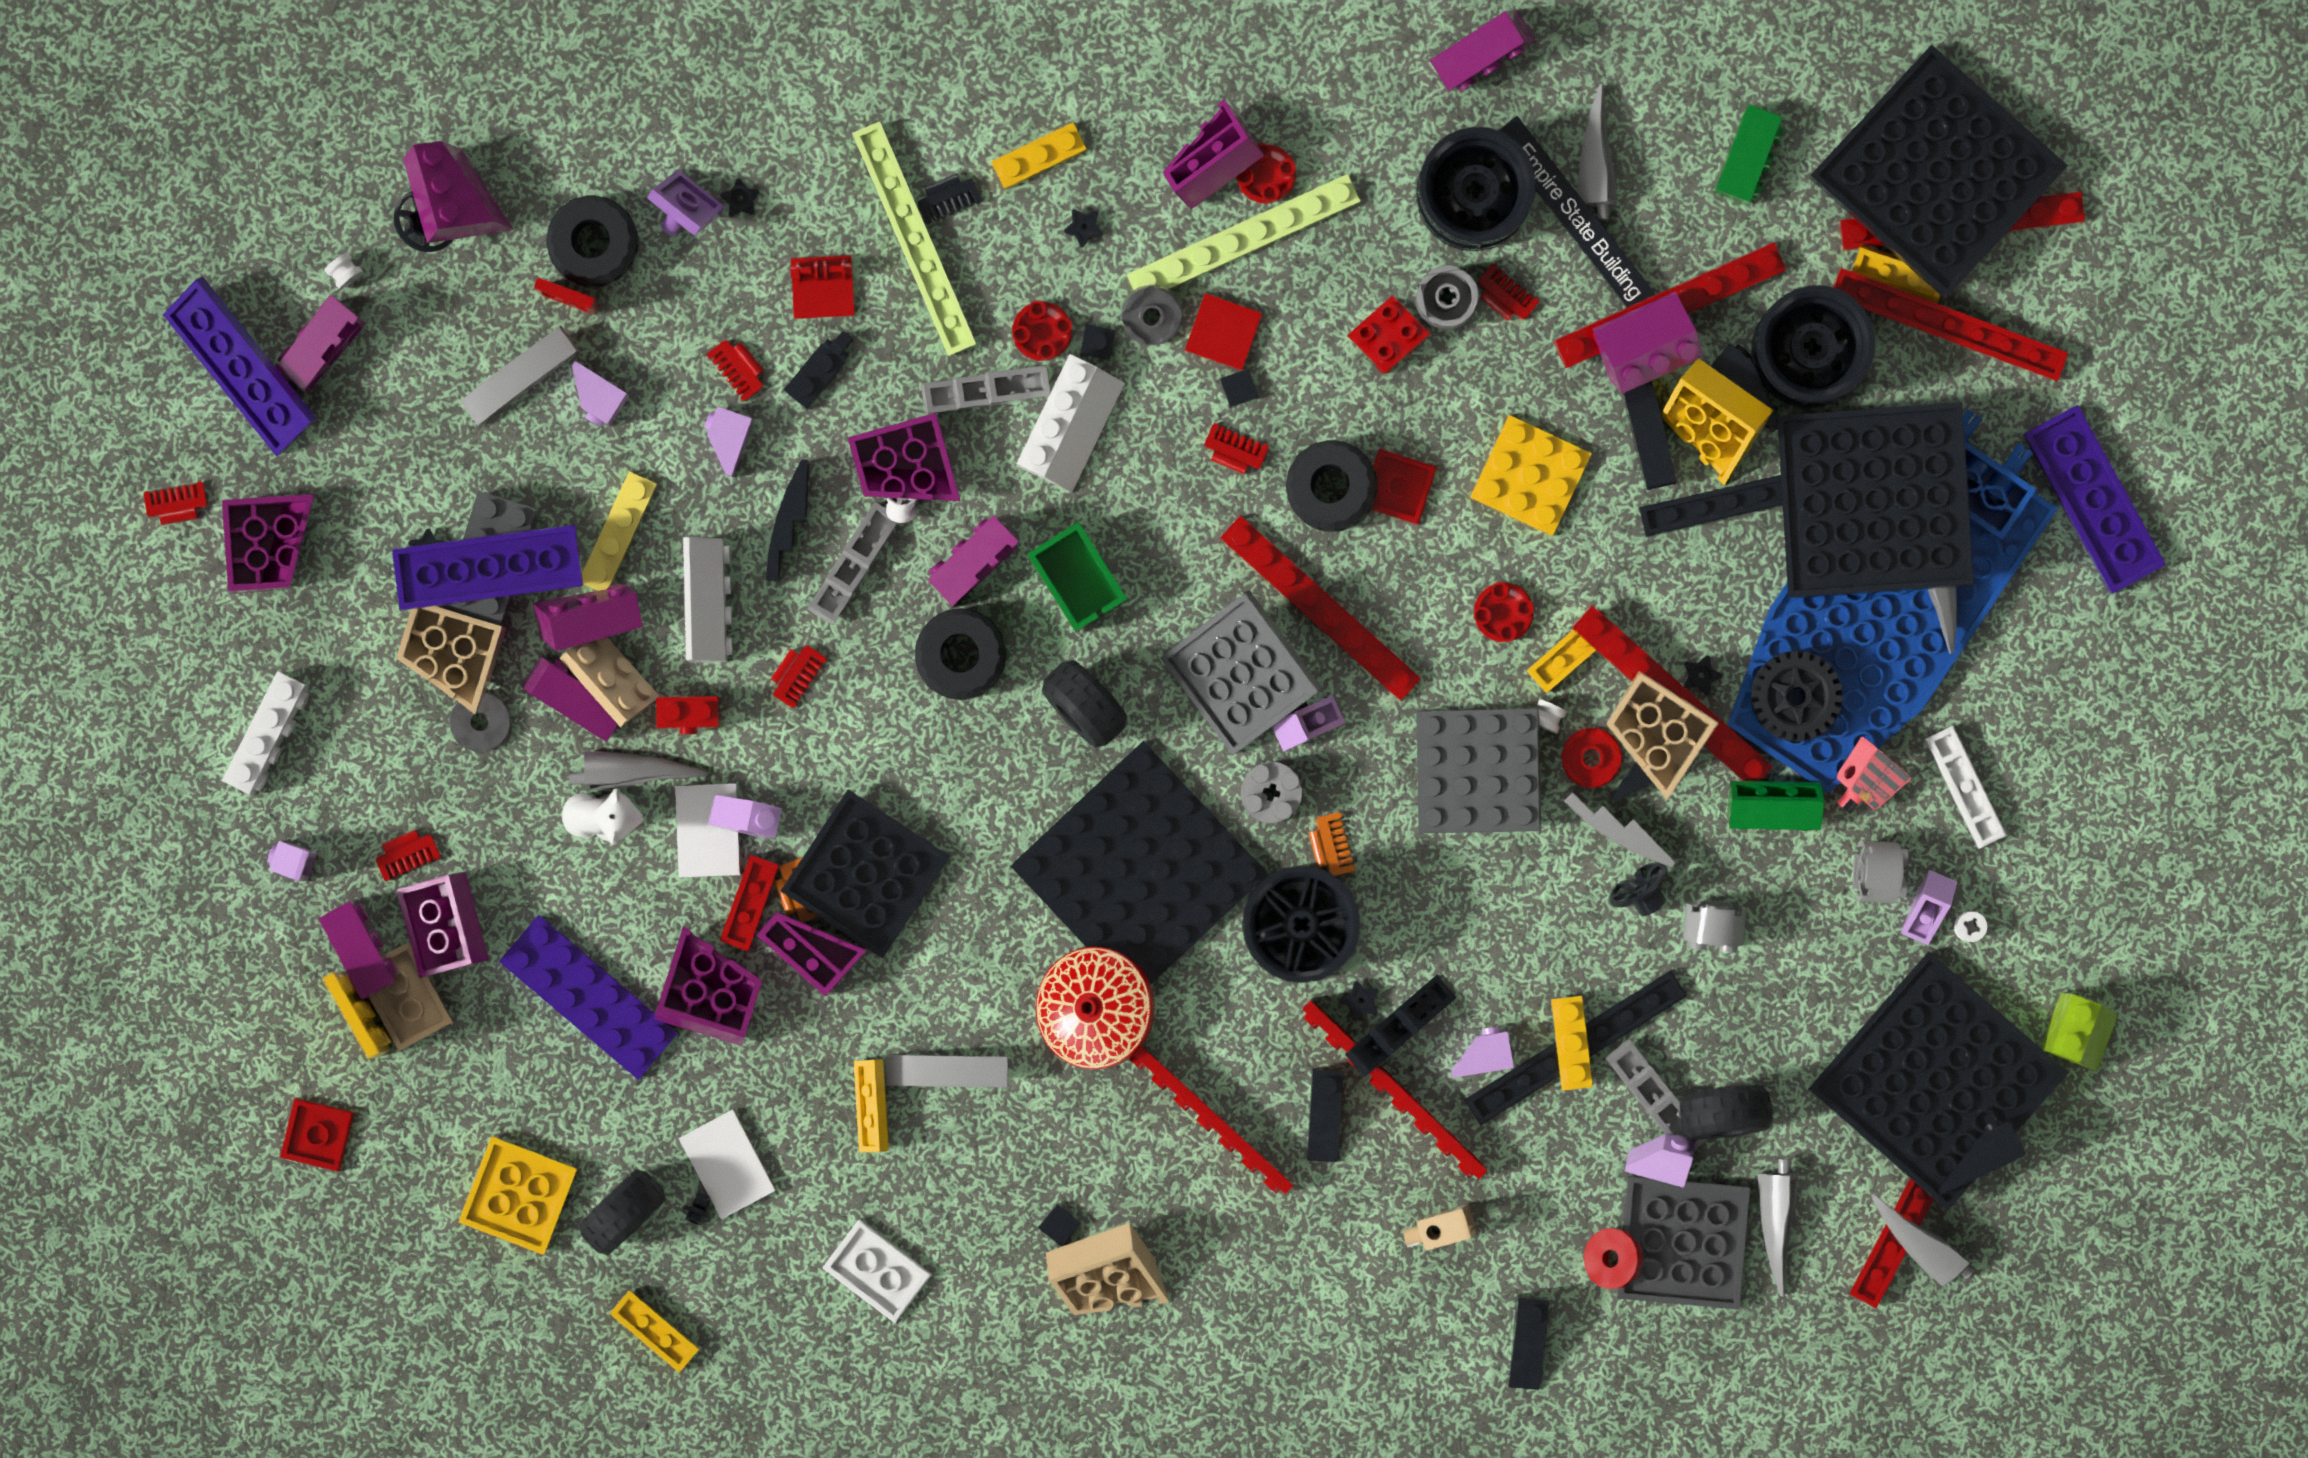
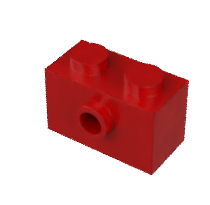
(688, 713)

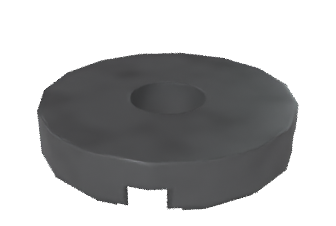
(1151, 297)
(489, 738)

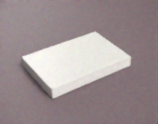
(702, 847)
(727, 1164)
(877, 1271)

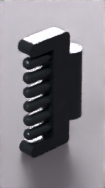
(947, 190)

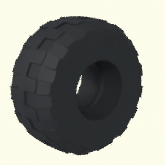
(579, 214)
(1318, 459)
(960, 623)
(1084, 703)
(1726, 1112)
(622, 1212)

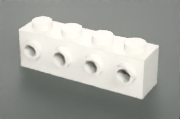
(266, 733)

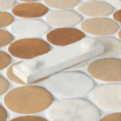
(1965, 787)

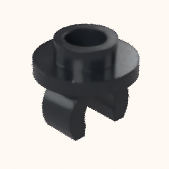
(697, 1213)

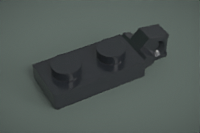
(819, 370)

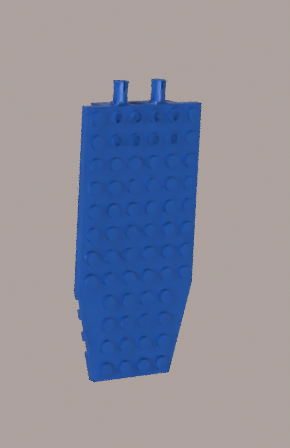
(1892, 643)

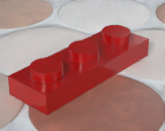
(749, 903)

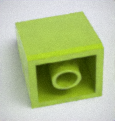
(2079, 1031)

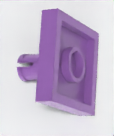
(684, 204)

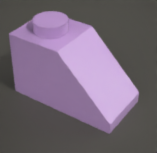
(598, 396)
(728, 436)
(1308, 723)
(745, 816)
(292, 861)
(1929, 907)
(1485, 1054)
(1662, 1159)

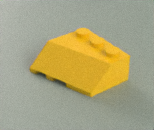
(1715, 417)

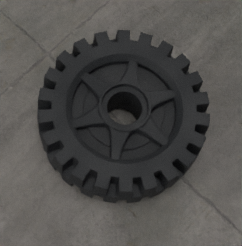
(1820, 689)

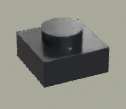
(1097, 342)

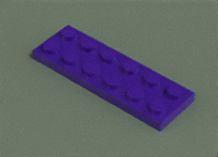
(239, 366)
(2094, 499)
(487, 567)
(588, 997)

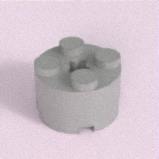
(1456, 283)
(1256, 802)
(1880, 872)
(1714, 925)

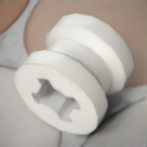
(343, 271)
(901, 509)
(1550, 716)
(1965, 925)

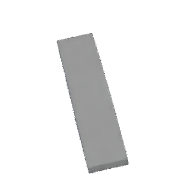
(519, 375)
(985, 389)
(853, 564)
(1629, 837)
(947, 1071)
(1648, 1089)

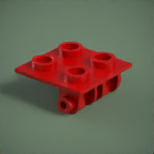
(822, 287)
(1388, 335)

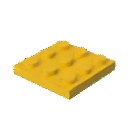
(1530, 475)
(358, 1015)
(518, 1195)

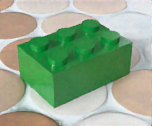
(1077, 577)

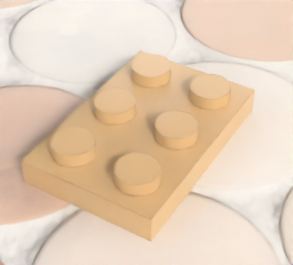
(610, 679)
(410, 1005)

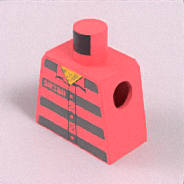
(1869, 777)

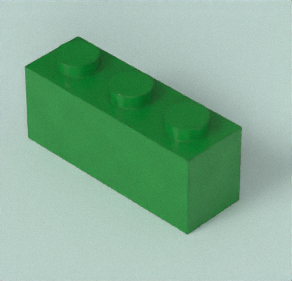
(1749, 155)
(1775, 805)

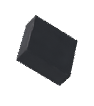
(1239, 388)
(1059, 1225)

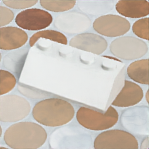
(1070, 423)
(706, 600)

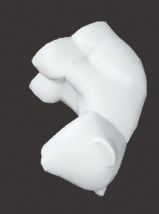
(608, 817)

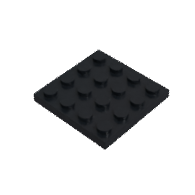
(865, 873)

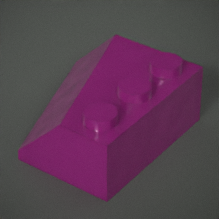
(451, 194)
(904, 461)
(263, 541)
(707, 992)

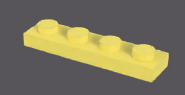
(618, 532)

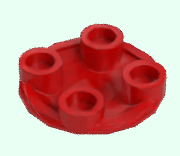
(1269, 177)
(1041, 331)
(1503, 612)

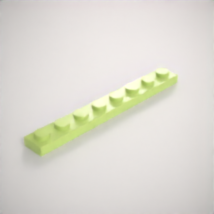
(1248, 235)
(914, 239)

